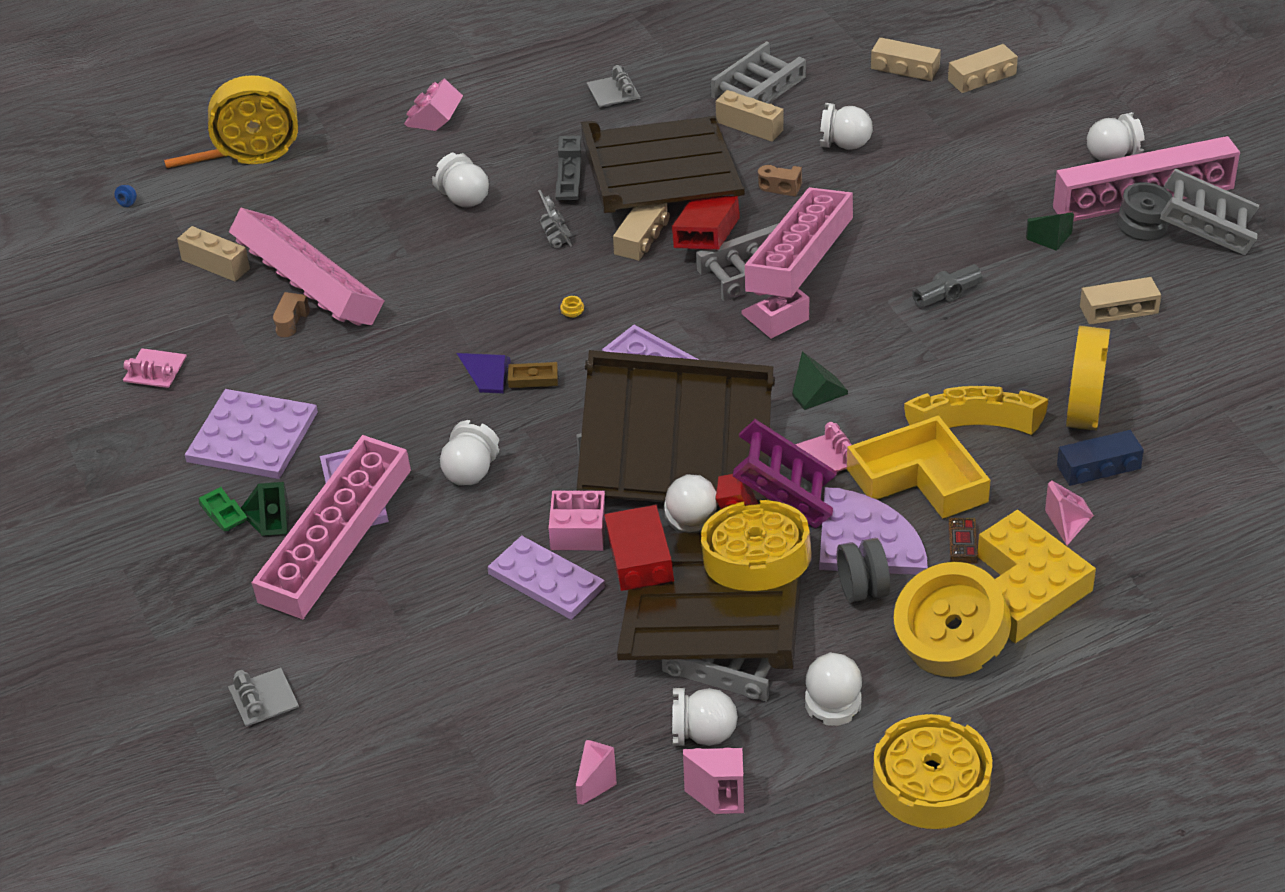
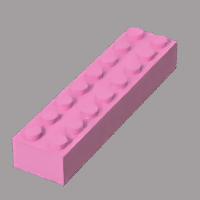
(1100, 186)
(798, 242)
(306, 267)
(331, 527)

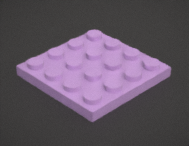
(251, 433)

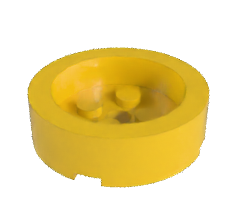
(257, 101)
(1087, 378)
(756, 562)
(935, 600)
(925, 794)

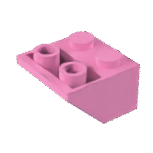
(434, 107)
(778, 314)
(577, 520)
(715, 778)

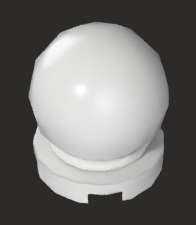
(847, 127)
(1115, 137)
(461, 180)
(469, 453)
(690, 503)
(833, 689)
(704, 717)

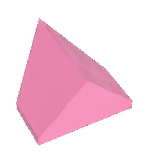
(1066, 511)
(596, 771)

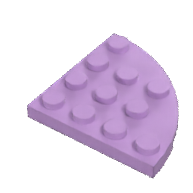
(863, 517)

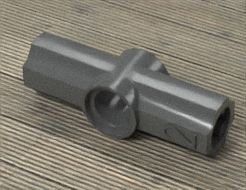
(947, 286)

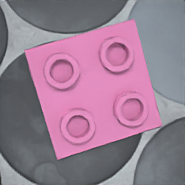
(153, 367)
(829, 448)

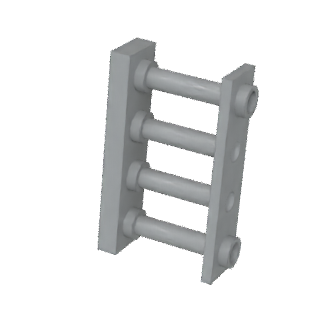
(770, 89)
(1204, 223)
(732, 253)
(726, 678)

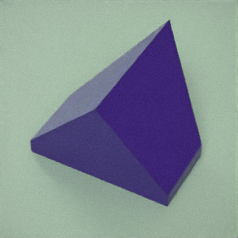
(487, 370)

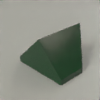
(1050, 230)
(815, 384)
(268, 508)

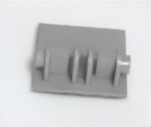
(613, 89)
(553, 224)
(262, 695)

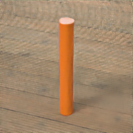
(193, 158)

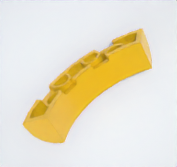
(980, 407)

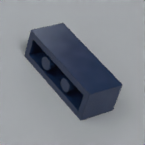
(1100, 457)

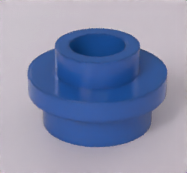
(125, 195)

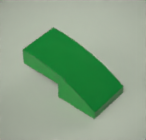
(221, 509)

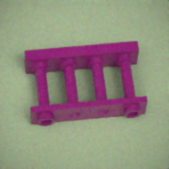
(775, 486)

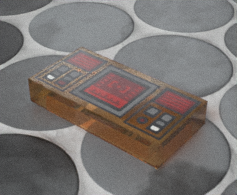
(962, 540)

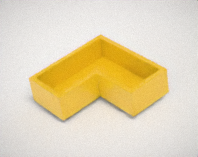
(922, 457)
(1035, 571)

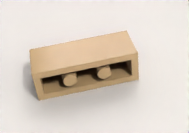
(905, 59)
(982, 68)
(749, 115)
(640, 230)
(213, 253)
(1120, 300)

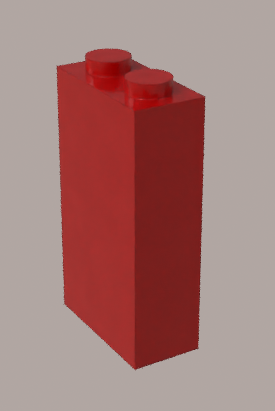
(706, 222)
(639, 547)

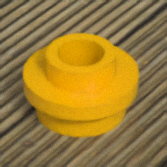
(572, 306)

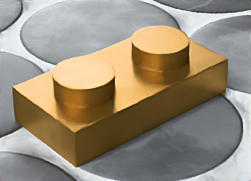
(532, 375)

